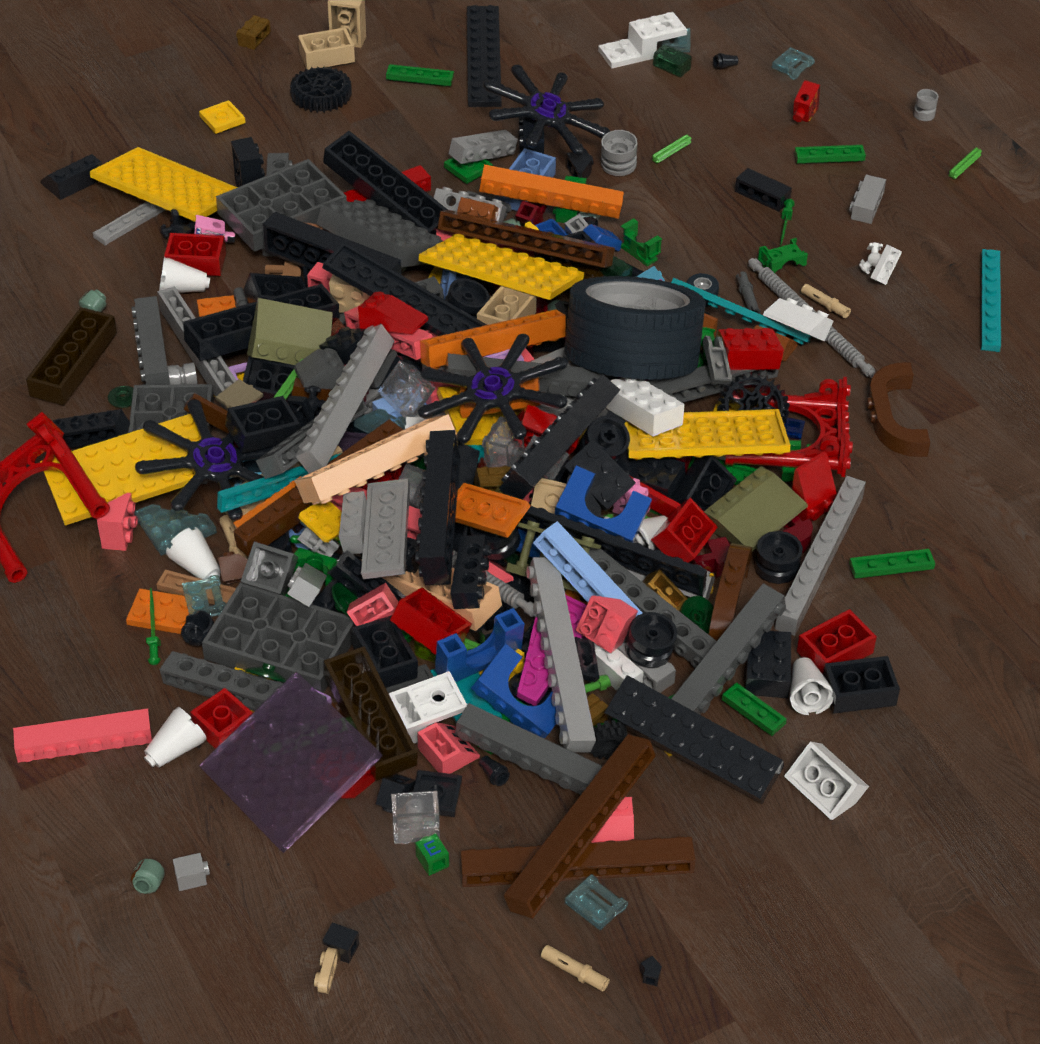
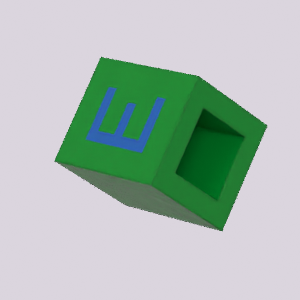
(432, 854)

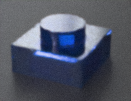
(794, 428)

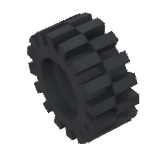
(608, 738)

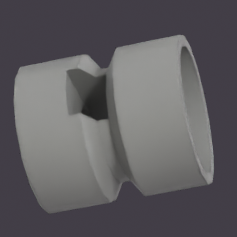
(925, 105)
(182, 375)

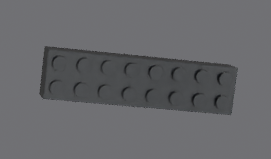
(382, 181)
(308, 244)
(231, 329)
(558, 437)
(438, 508)
(695, 739)

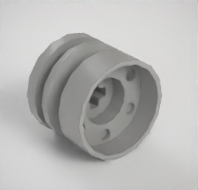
(619, 152)

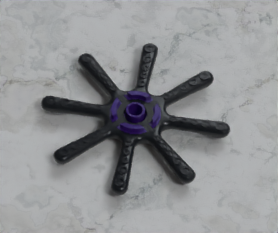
(546, 109)
(493, 388)
(208, 458)

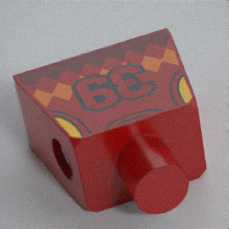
(804, 108)

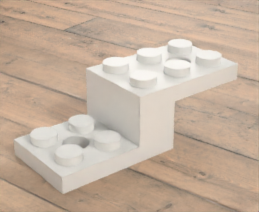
(642, 40)
(420, 710)

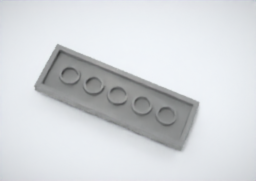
(386, 529)

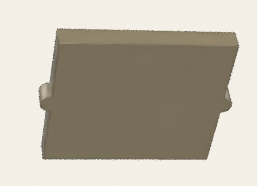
(238, 394)

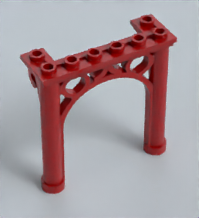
(831, 440)
(14, 470)

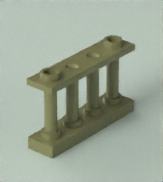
(521, 565)

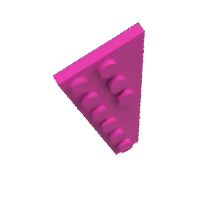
(534, 674)

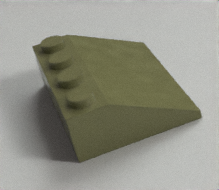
(287, 331)
(754, 508)

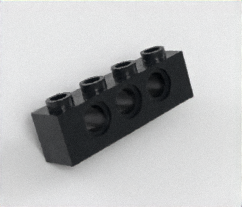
(348, 572)
(470, 572)

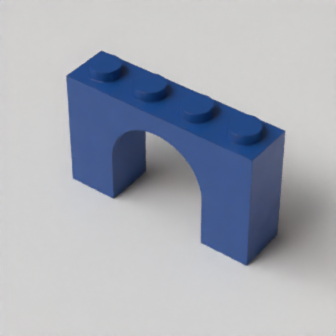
(574, 508)
(454, 657)
(494, 688)

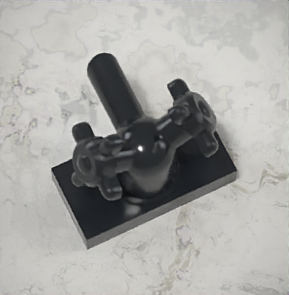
(177, 225)
(304, 407)
(587, 659)

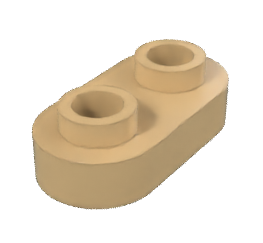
(324, 978)

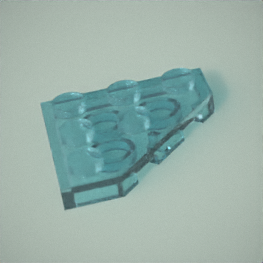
(165, 524)

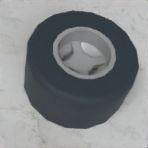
(705, 282)

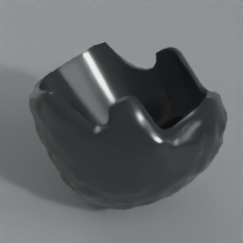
(196, 628)

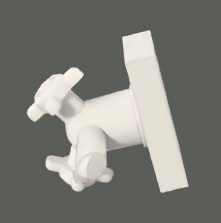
(883, 263)

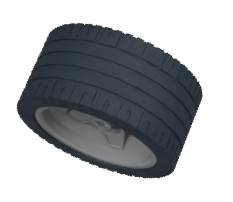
(634, 327)

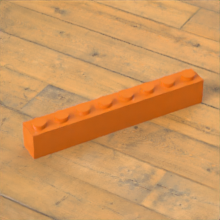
(551, 191)
(495, 337)

